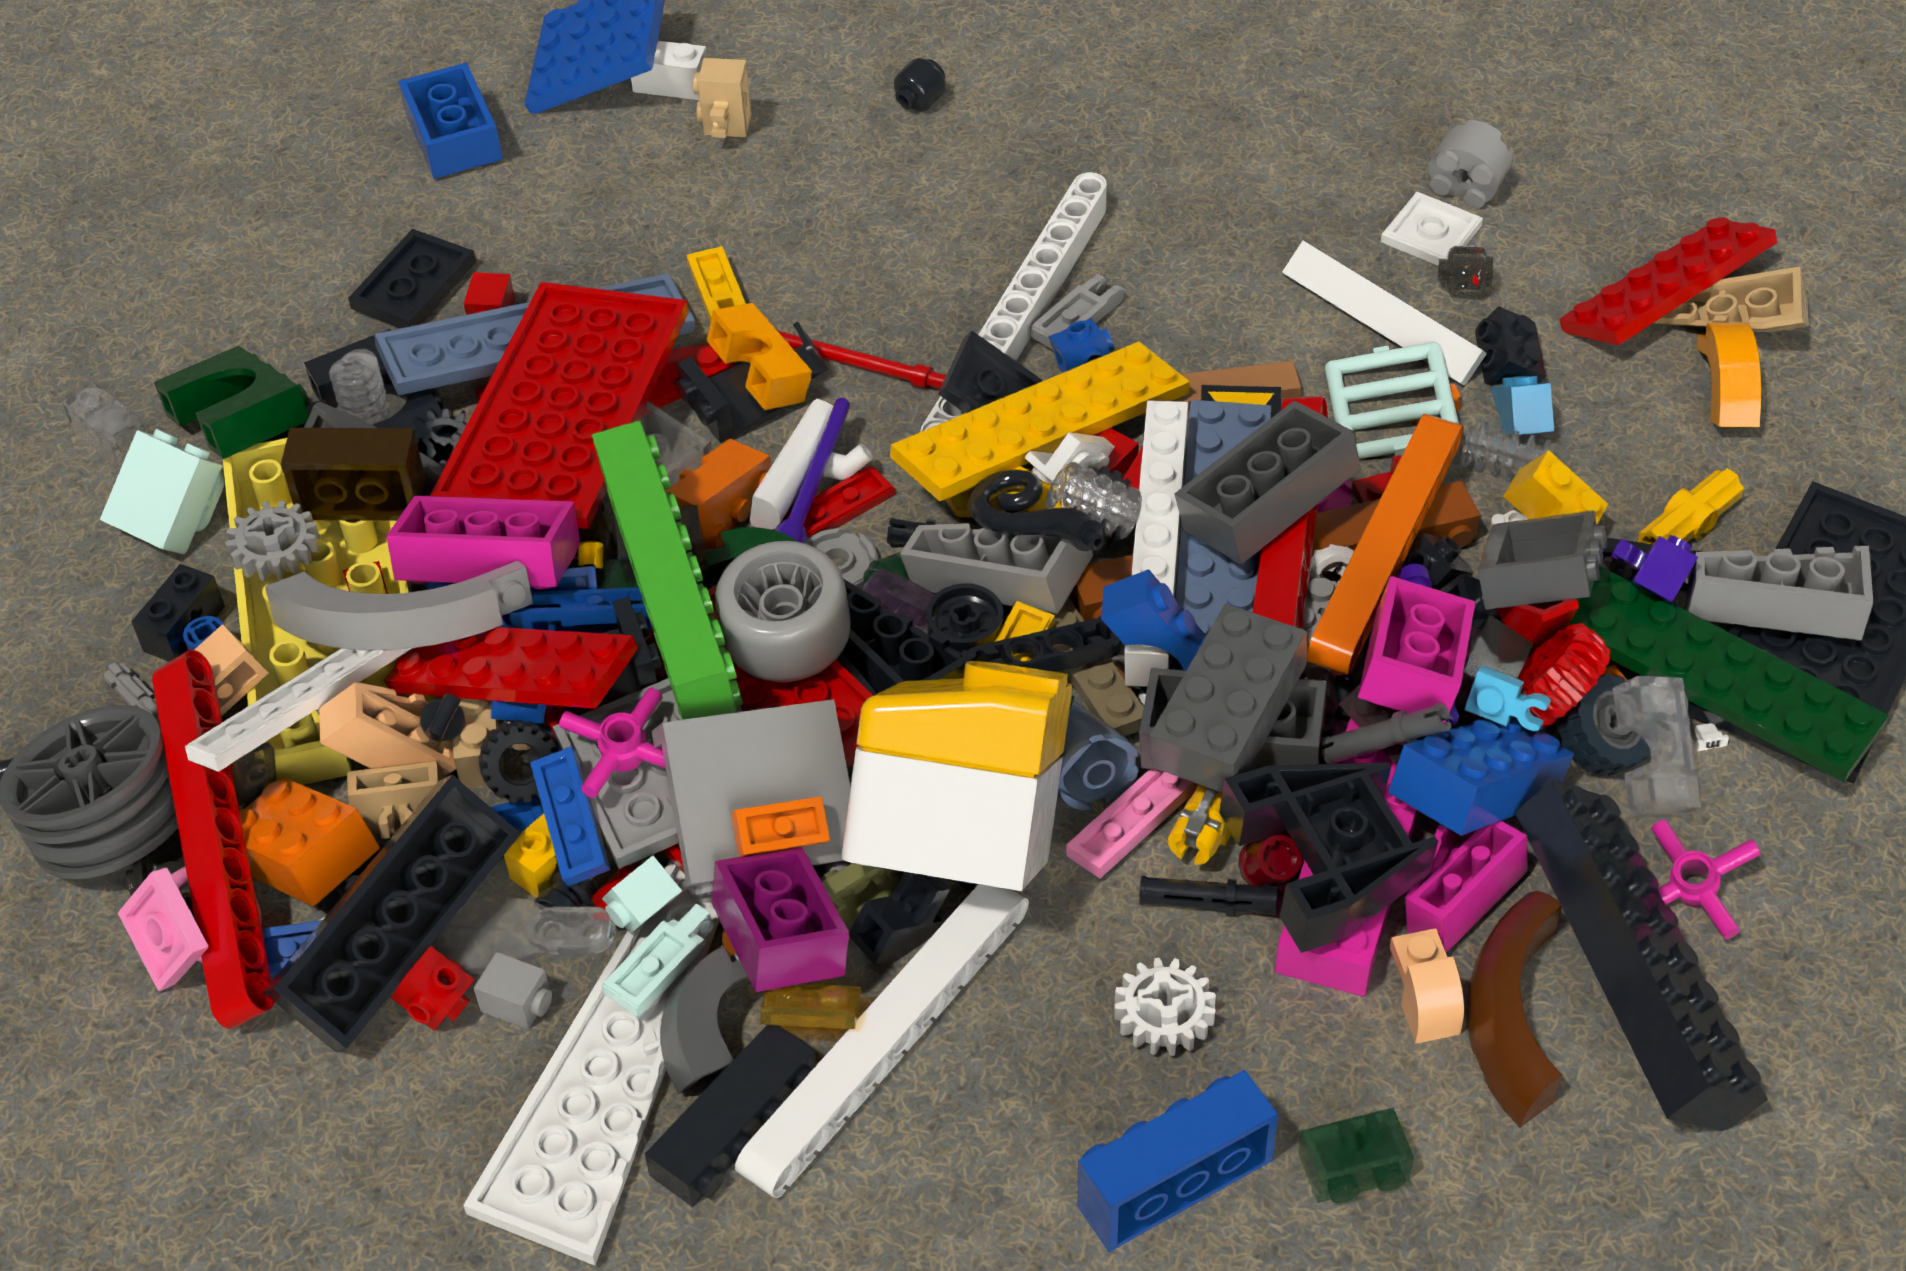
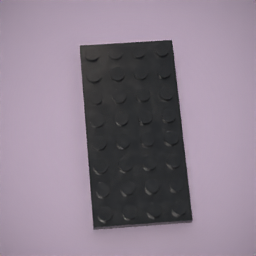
(1862, 668)

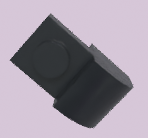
(901, 922)

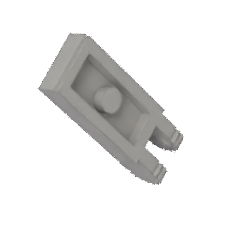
(1077, 306)

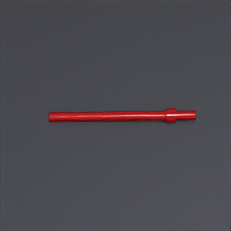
(918, 375)

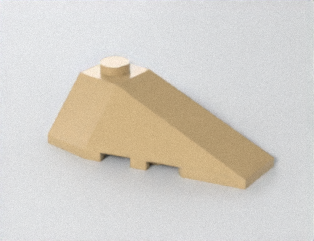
(1763, 300)

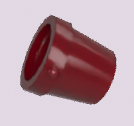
(1270, 862)

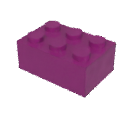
(779, 919)

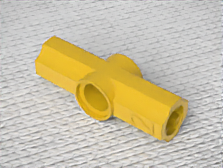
(1696, 510)

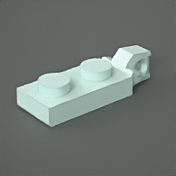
(658, 961)

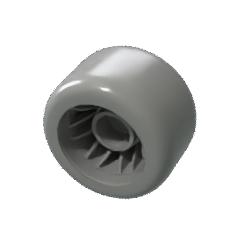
(783, 611)

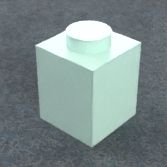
(640, 895)

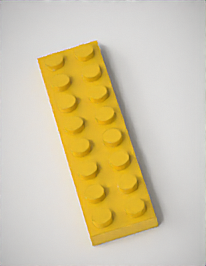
(1037, 419)

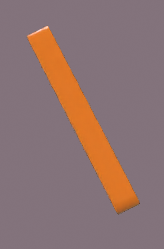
(1384, 544)

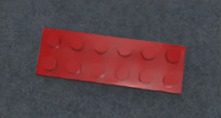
(1668, 281)
(517, 667)

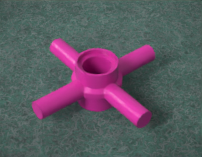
(619, 741)
(1700, 863)

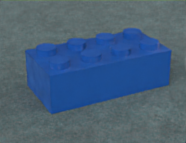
(1477, 772)
(1176, 1159)

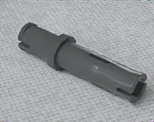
(1399, 729)

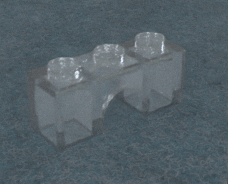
(1660, 715)

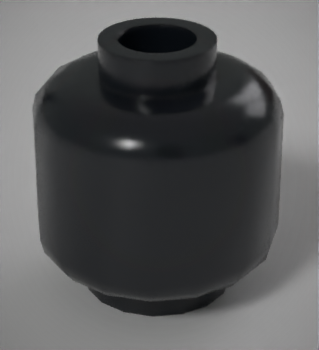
(919, 84)

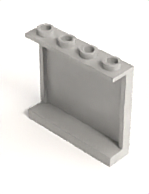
(747, 763)

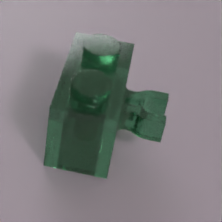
(1356, 1156)

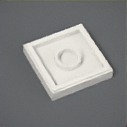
(1430, 228)

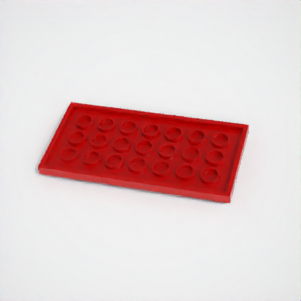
(569, 371)

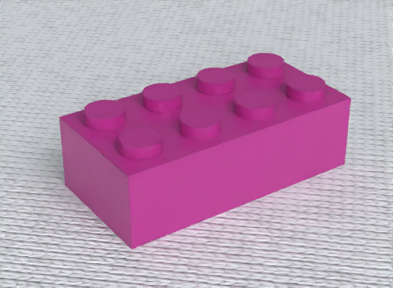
(472, 536)

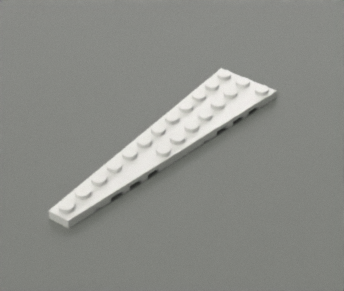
(584, 1119)

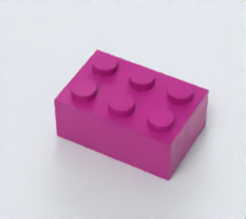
(1416, 647)

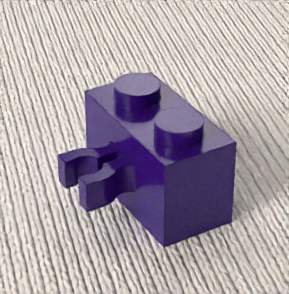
(1661, 568)

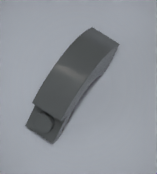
(689, 1023)

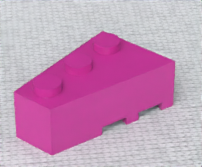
(1466, 880)

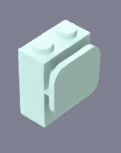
(164, 491)

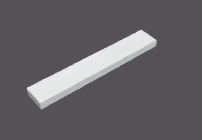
(1381, 310)
(286, 706)

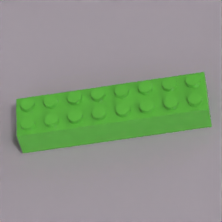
(667, 574)

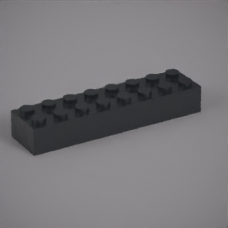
(1641, 958)

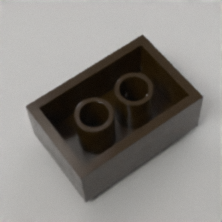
(353, 472)

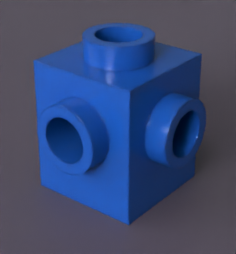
(1080, 344)

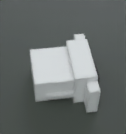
(1709, 737)

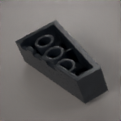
(891, 648)

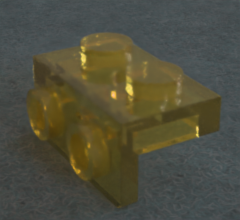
(812, 1007)

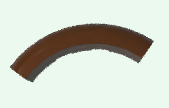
(1496, 1022)

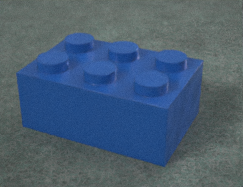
(450, 120)

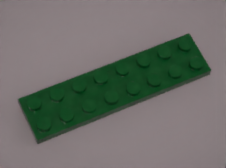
(1731, 676)

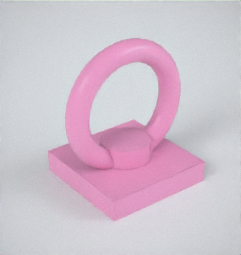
(164, 927)

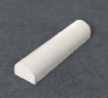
(788, 471)

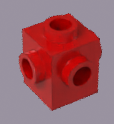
(434, 989)

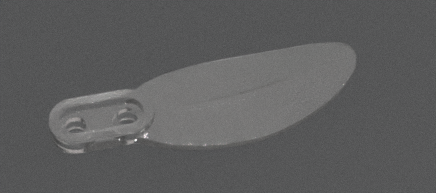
(521, 931)

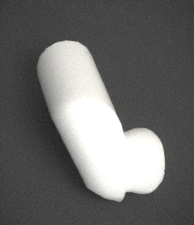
(845, 466)

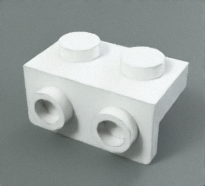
(1084, 449)

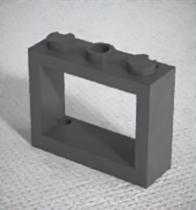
(1541, 560)

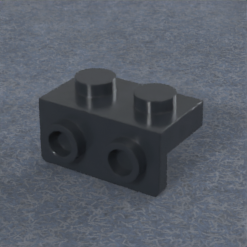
(1510, 346)

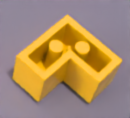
(1551, 489)

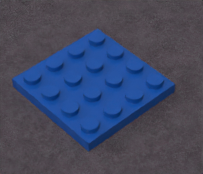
(592, 49)

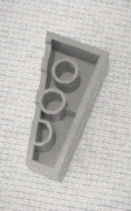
(1012, 566)
(1785, 591)

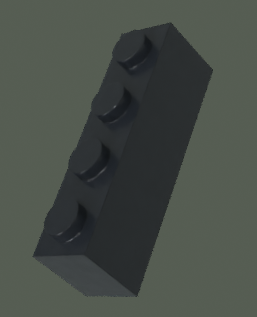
(729, 1112)

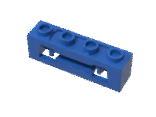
(578, 611)

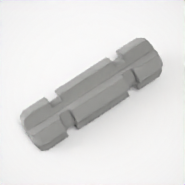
(130, 688)

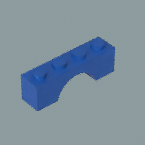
(1147, 614)

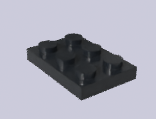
(412, 279)
(983, 375)

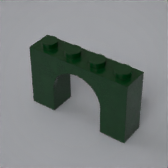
(234, 400)

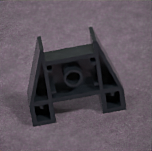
(1344, 835)

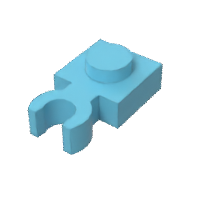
(1499, 698)

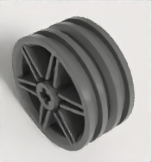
(92, 792)

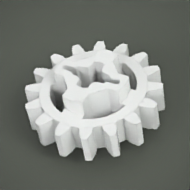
(1184, 1000)

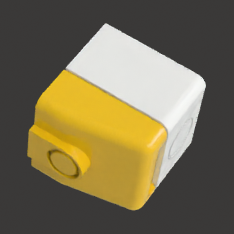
(960, 775)

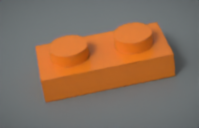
(780, 826)

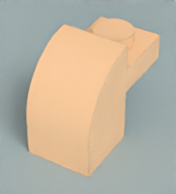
(1431, 986)

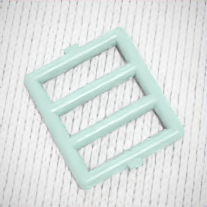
(1383, 357)

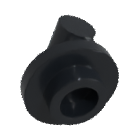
(442, 718)

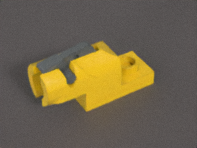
(1200, 826)

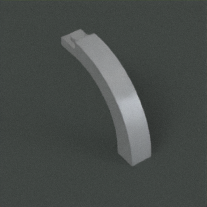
(401, 619)

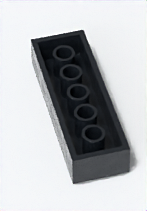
(392, 913)

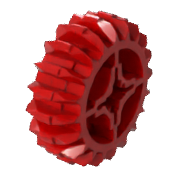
(1564, 669)

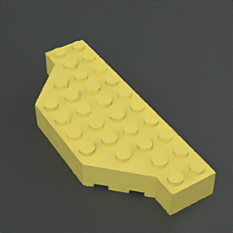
(353, 545)

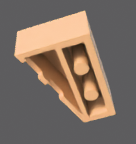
(381, 729)

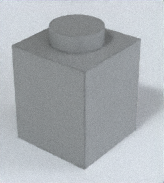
(513, 991)

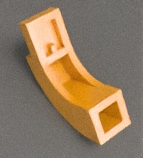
(1734, 374)

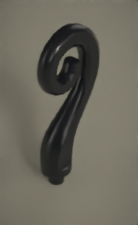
(1065, 523)

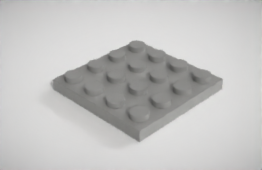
(636, 804)

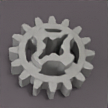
(272, 540)

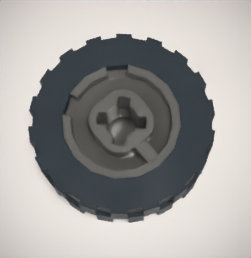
(1593, 732)

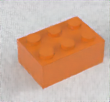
(304, 840)

